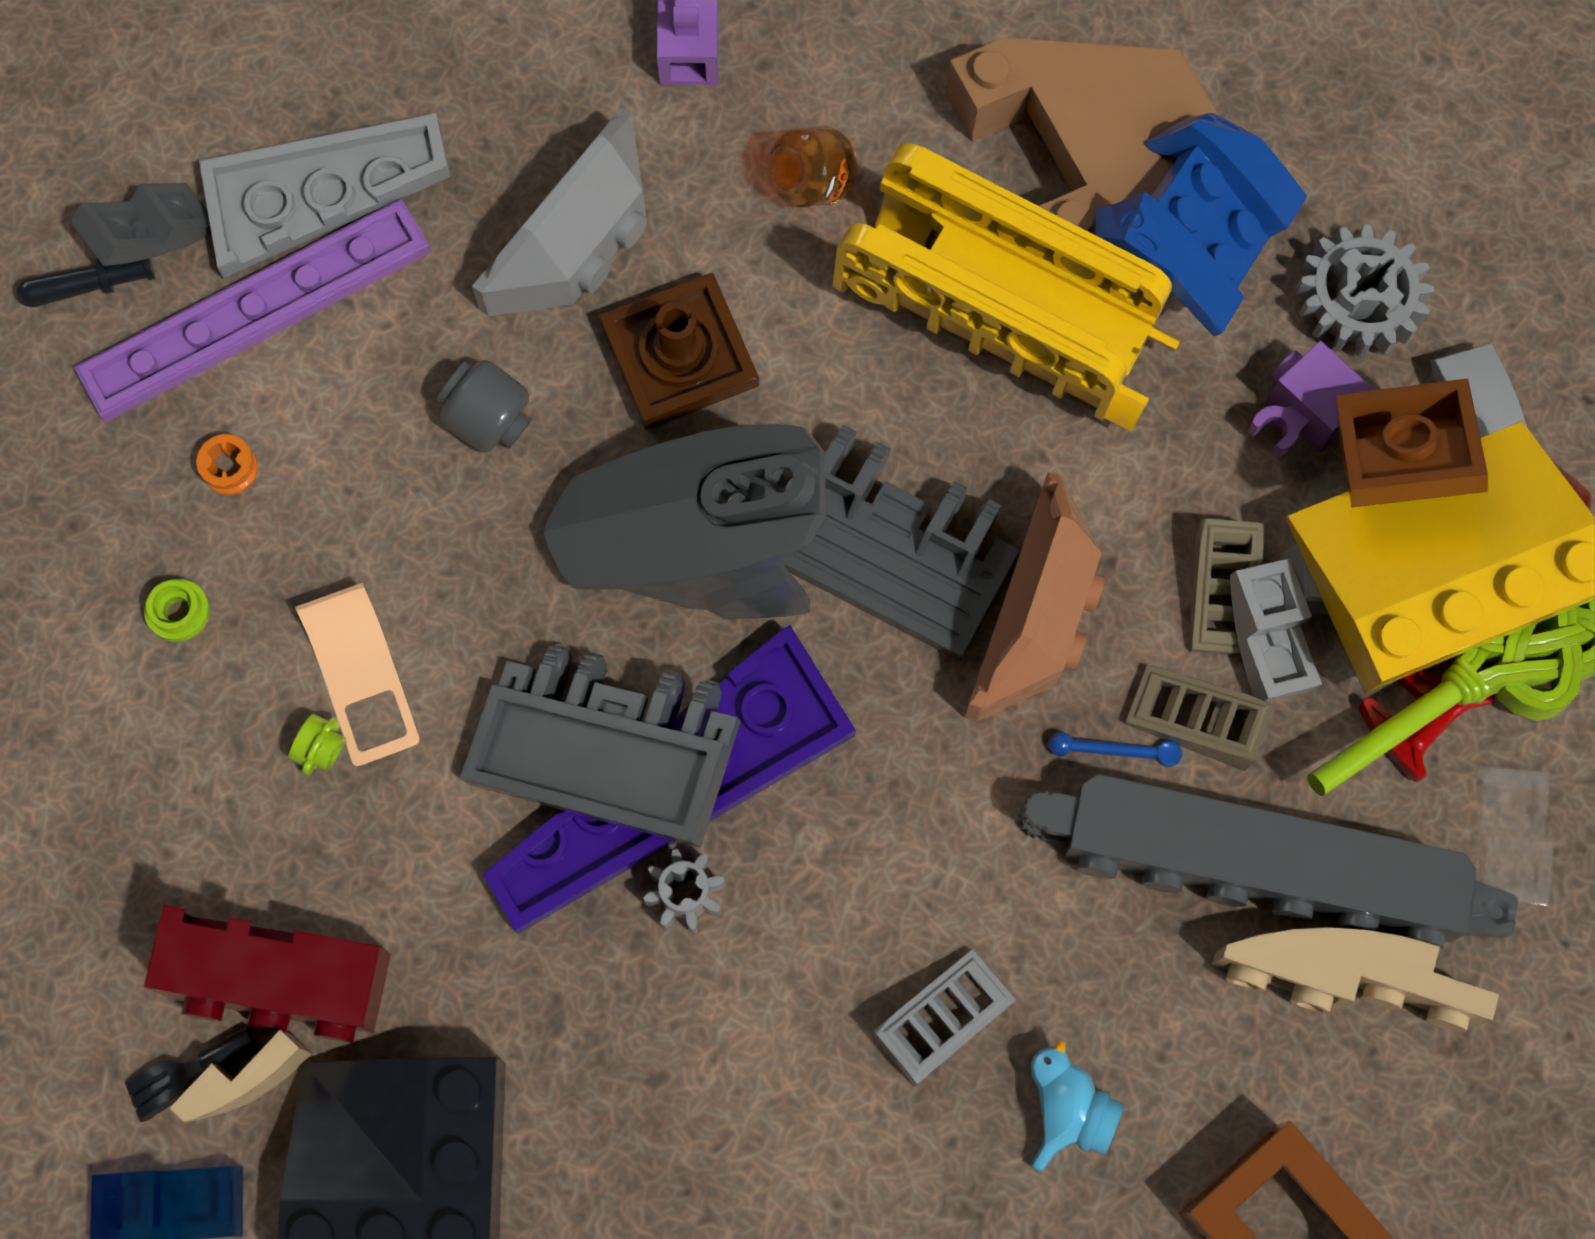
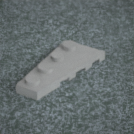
(304, 188)

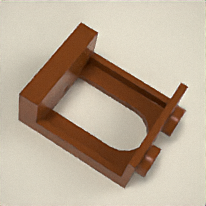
(1285, 1147)

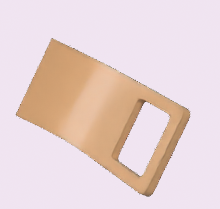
(355, 662)

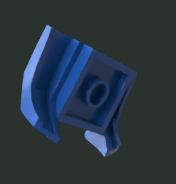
(1206, 213)

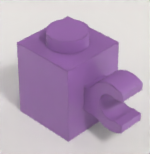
(688, 42)
(1306, 398)

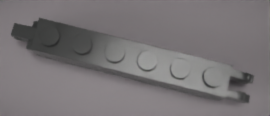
(1270, 859)

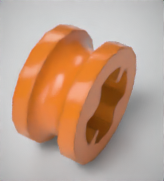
(208, 469)

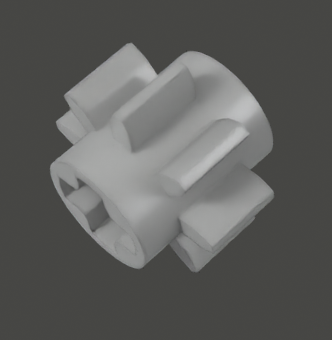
(688, 908)

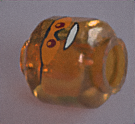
(812, 166)

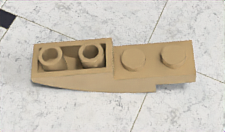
(1331, 963)

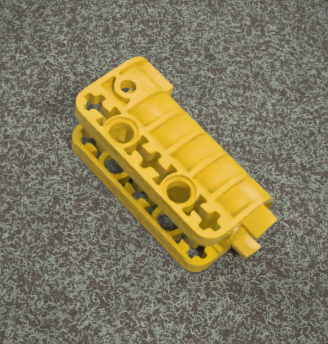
(1008, 280)

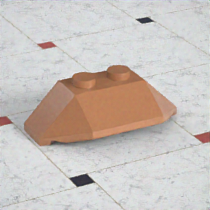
(1041, 606)

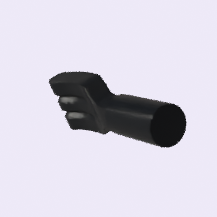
(168, 1080)

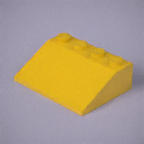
(1452, 570)

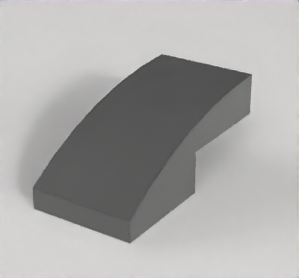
(149, 225)

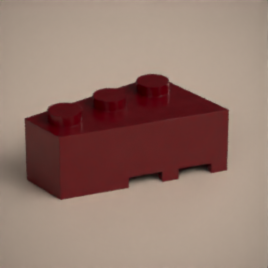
(267, 974)

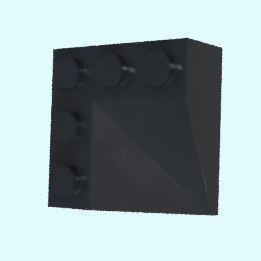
(396, 1150)

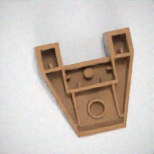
(1089, 107)

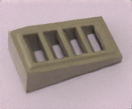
(1224, 534)
(1214, 745)

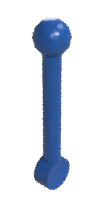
(1166, 753)

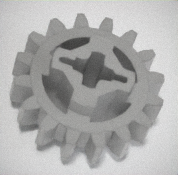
(1373, 314)

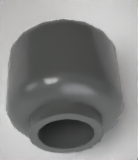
(484, 406)

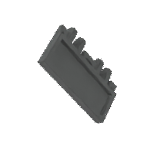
(891, 566)
(596, 751)

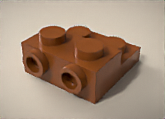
(1411, 443)

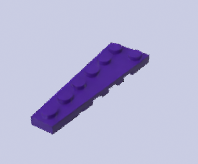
(784, 725)

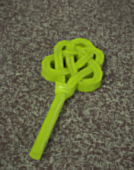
(1521, 666)

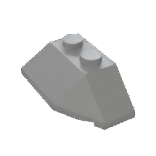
(572, 231)

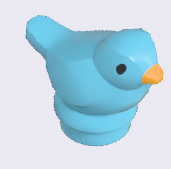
(1071, 1106)

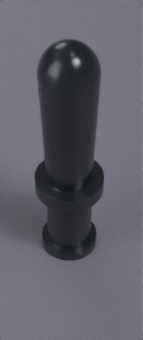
(61, 285)

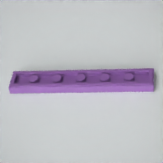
(252, 310)

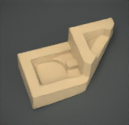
(220, 1092)

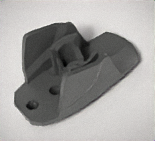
(670, 534)

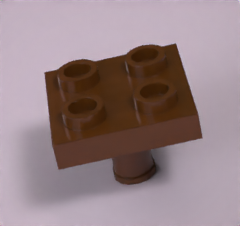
(679, 350)

